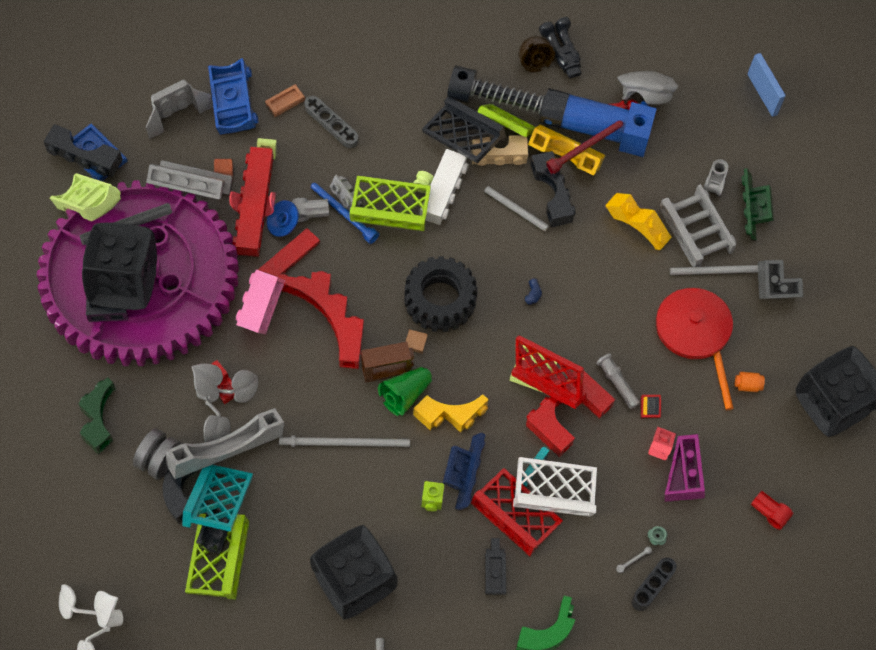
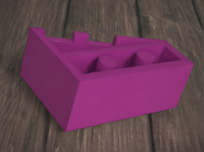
(686, 471)

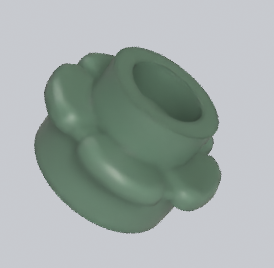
(662, 535)

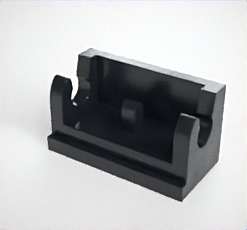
(99, 314)
(212, 538)

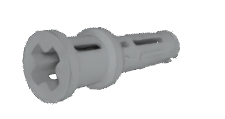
(614, 374)

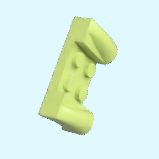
(88, 197)

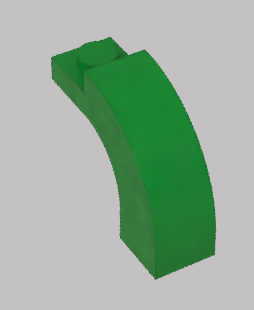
(552, 637)

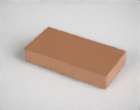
(285, 100)

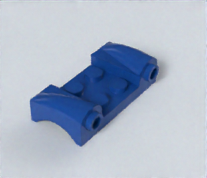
(232, 97)

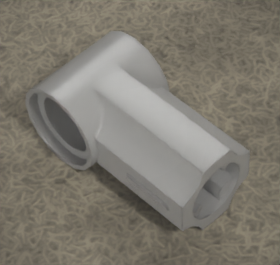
(310, 209)

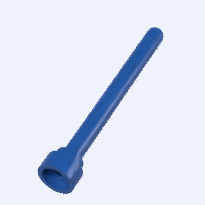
(370, 234)

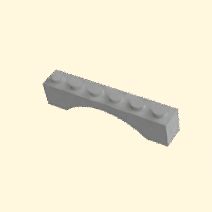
(193, 457)

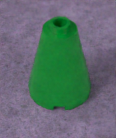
(404, 389)

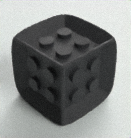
(119, 266)
(839, 391)
(353, 571)

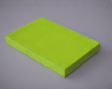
(507, 119)

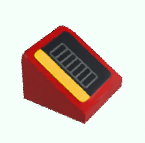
(650, 406)

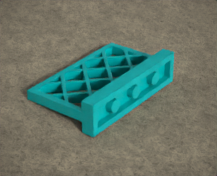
(202, 492)

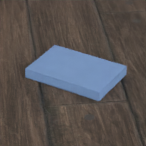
(766, 84)

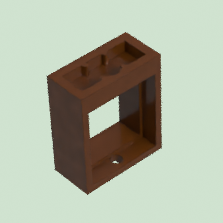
(386, 361)

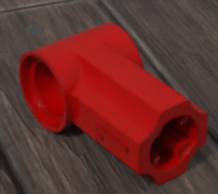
(776, 513)

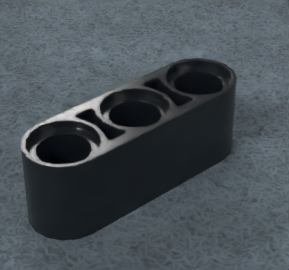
(656, 575)

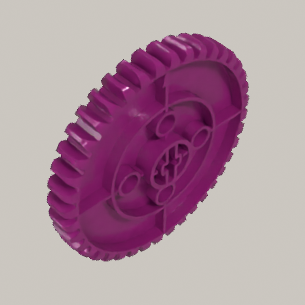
(193, 255)

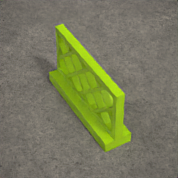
(386, 217)
(233, 562)

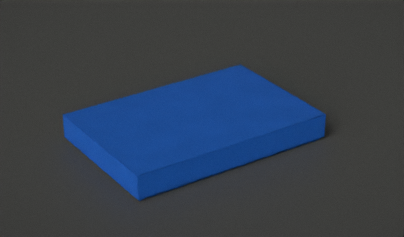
(90, 139)

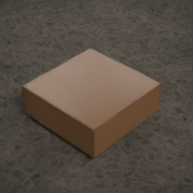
(416, 340)

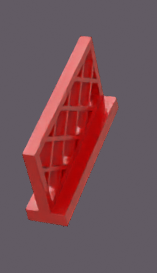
(543, 378)
(502, 519)

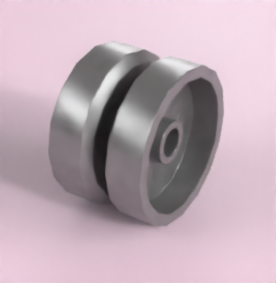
(152, 453)

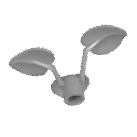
(206, 380)

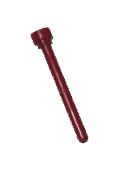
(555, 164)

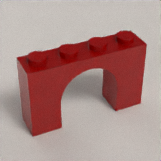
(550, 431)

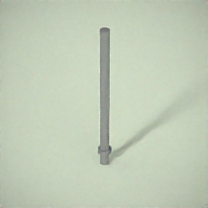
(343, 441)

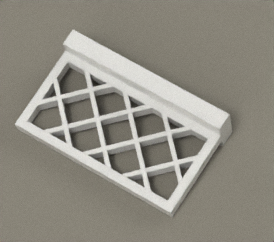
(550, 503)

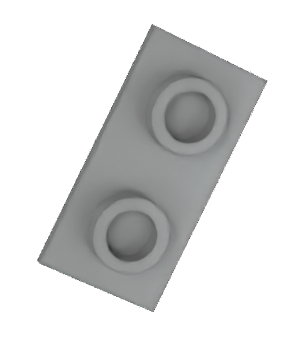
(341, 189)

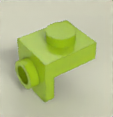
(432, 496)

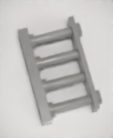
(189, 179)
(686, 239)

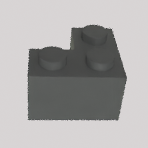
(772, 281)

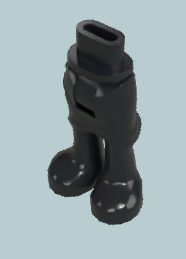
(566, 56)

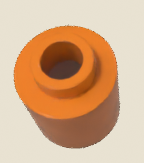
(749, 382)

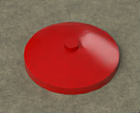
(694, 323)

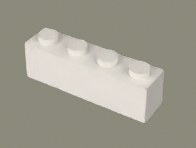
(444, 185)

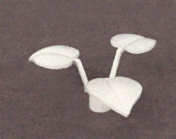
(104, 611)

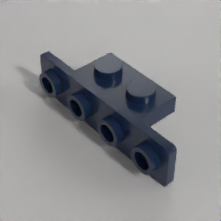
(462, 469)

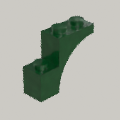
(93, 406)

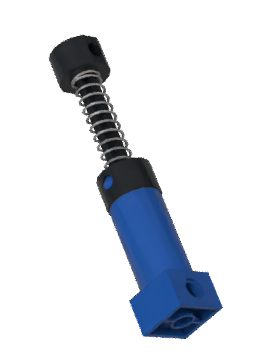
(563, 110)

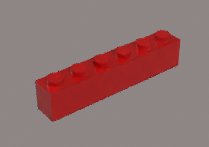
(254, 201)

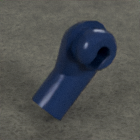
(535, 293)

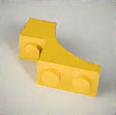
(646, 221)
(460, 416)

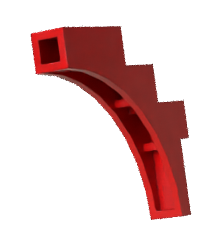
(334, 308)

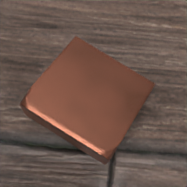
(223, 166)

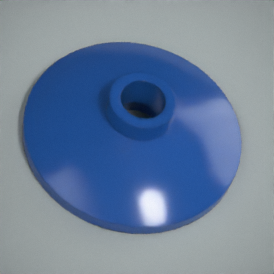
(283, 218)

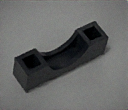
(103, 160)
(559, 208)

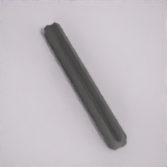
(139, 218)

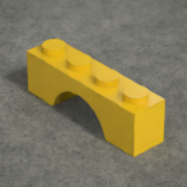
(549, 140)

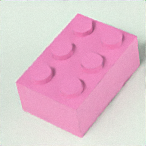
(260, 302)

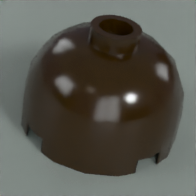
(536, 53)

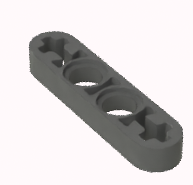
(333, 120)

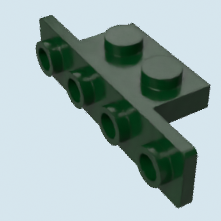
(758, 204)

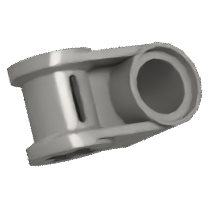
(716, 180)

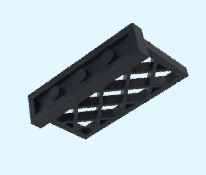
(472, 120)

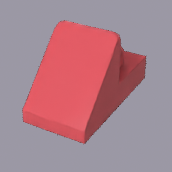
(662, 443)

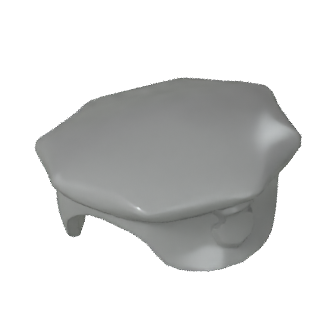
(653, 86)

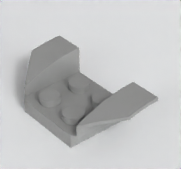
(173, 99)

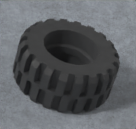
(446, 272)

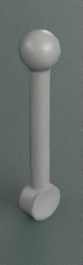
(620, 568)

